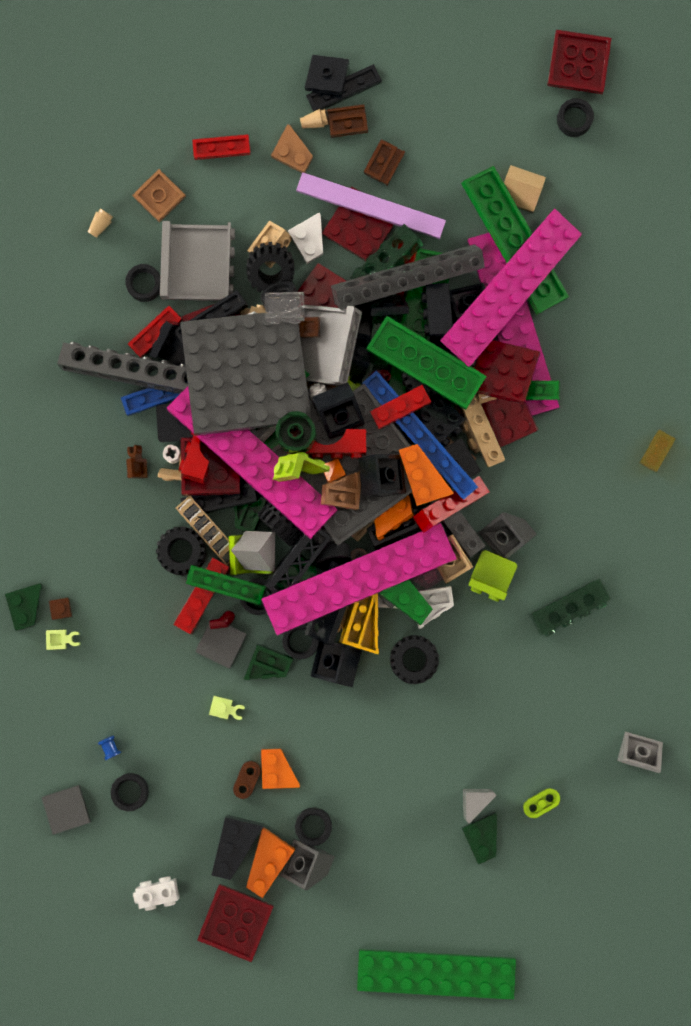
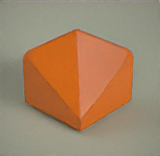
(336, 471)

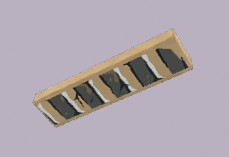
(205, 528)

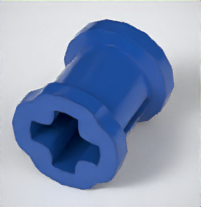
(109, 747)

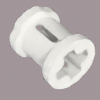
(166, 453)

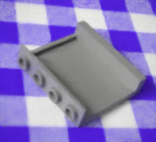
(196, 262)
(331, 354)

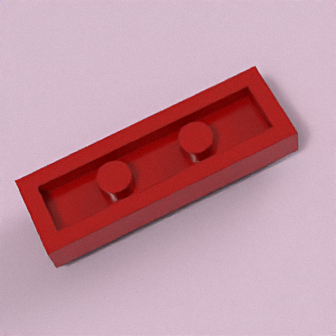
(221, 147)
(143, 342)
(400, 407)

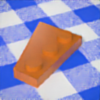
(422, 476)
(268, 862)

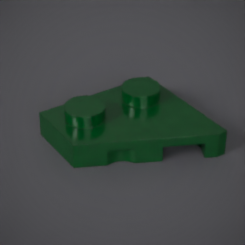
(246, 515)
(24, 606)
(268, 664)
(482, 837)

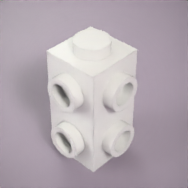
(153, 894)

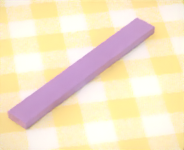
(370, 205)

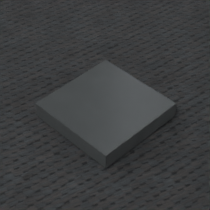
(221, 644)
(66, 809)

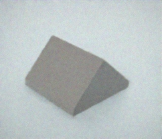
(256, 550)
(641, 752)
(475, 801)

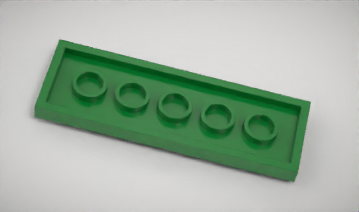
(426, 362)

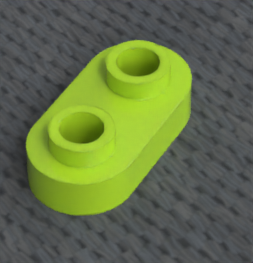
(541, 803)

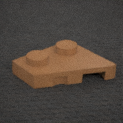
(292, 151)
(342, 492)

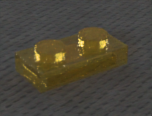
(657, 450)

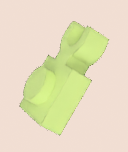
(58, 639)
(223, 707)

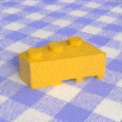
(362, 625)

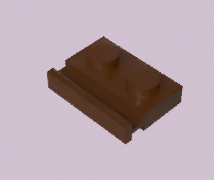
(347, 121)
(384, 162)

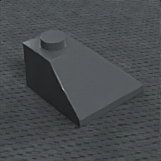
(507, 534)
(306, 865)

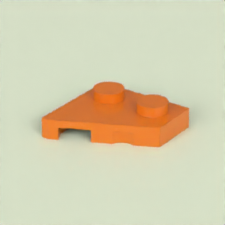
(393, 517)
(276, 770)

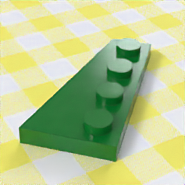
(408, 600)

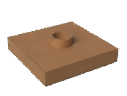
(159, 195)

